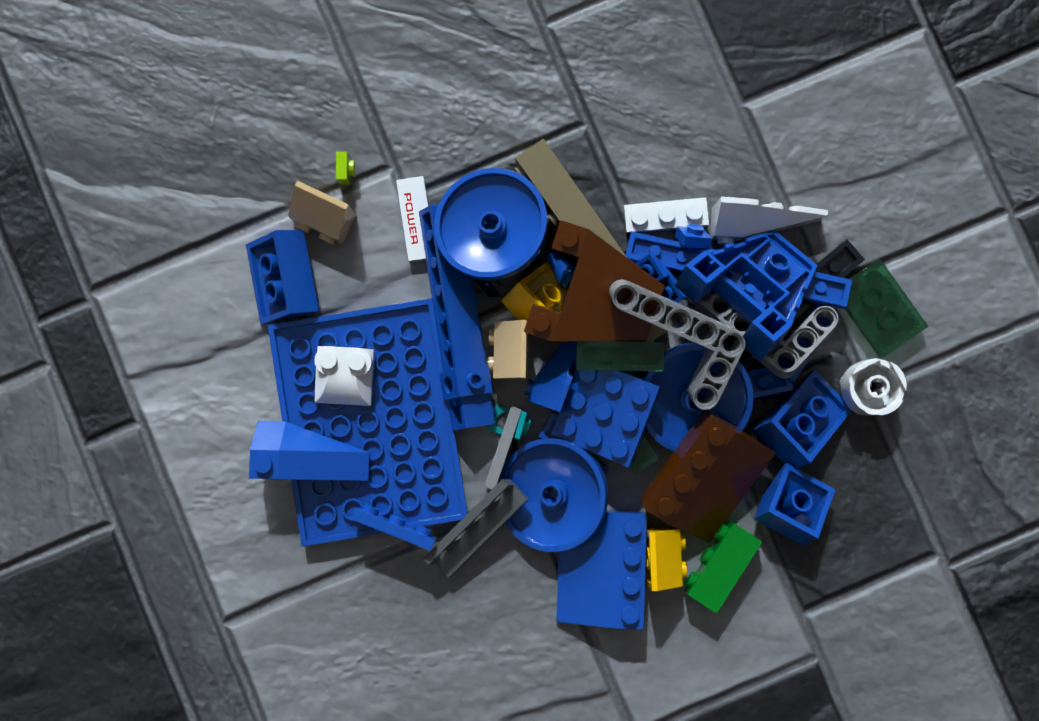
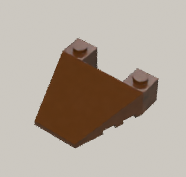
(587, 308)

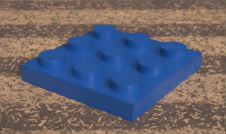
(607, 413)

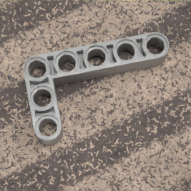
(687, 329)
(789, 349)

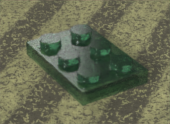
(882, 309)

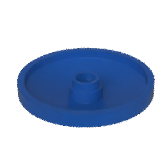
(491, 224)
(675, 410)
(564, 493)

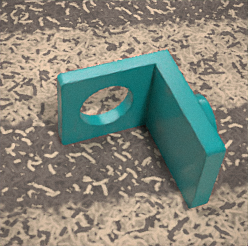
(522, 425)

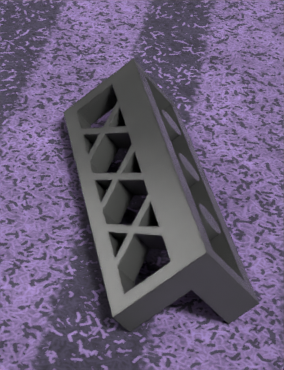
(477, 527)

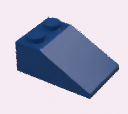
(803, 421)

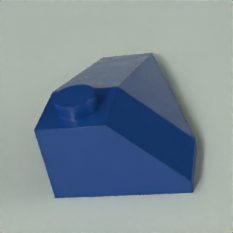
(554, 379)

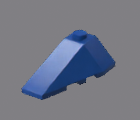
(296, 453)

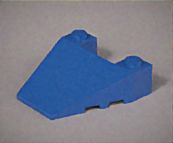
(757, 278)

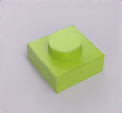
(344, 168)

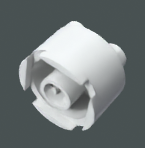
(886, 395)

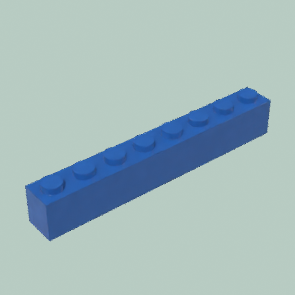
(456, 326)

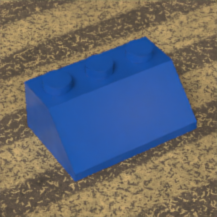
(282, 276)

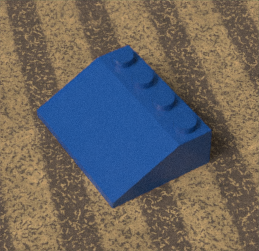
(605, 576)

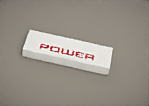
(412, 200)

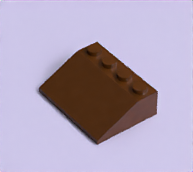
(706, 476)

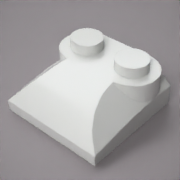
(344, 375)

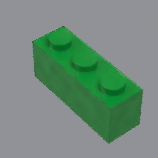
(721, 566)

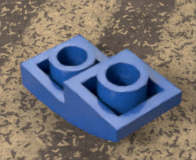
(659, 271)

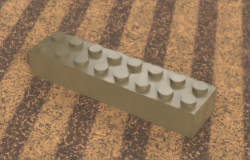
(564, 199)

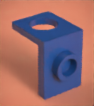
(466, 382)

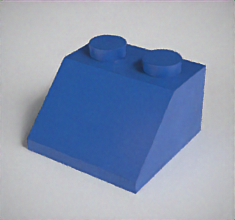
(795, 505)

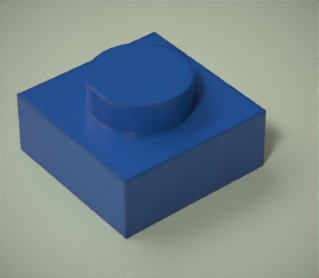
(693, 236)

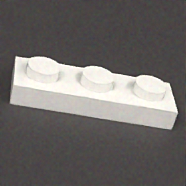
(665, 215)

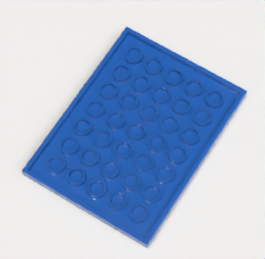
(405, 429)

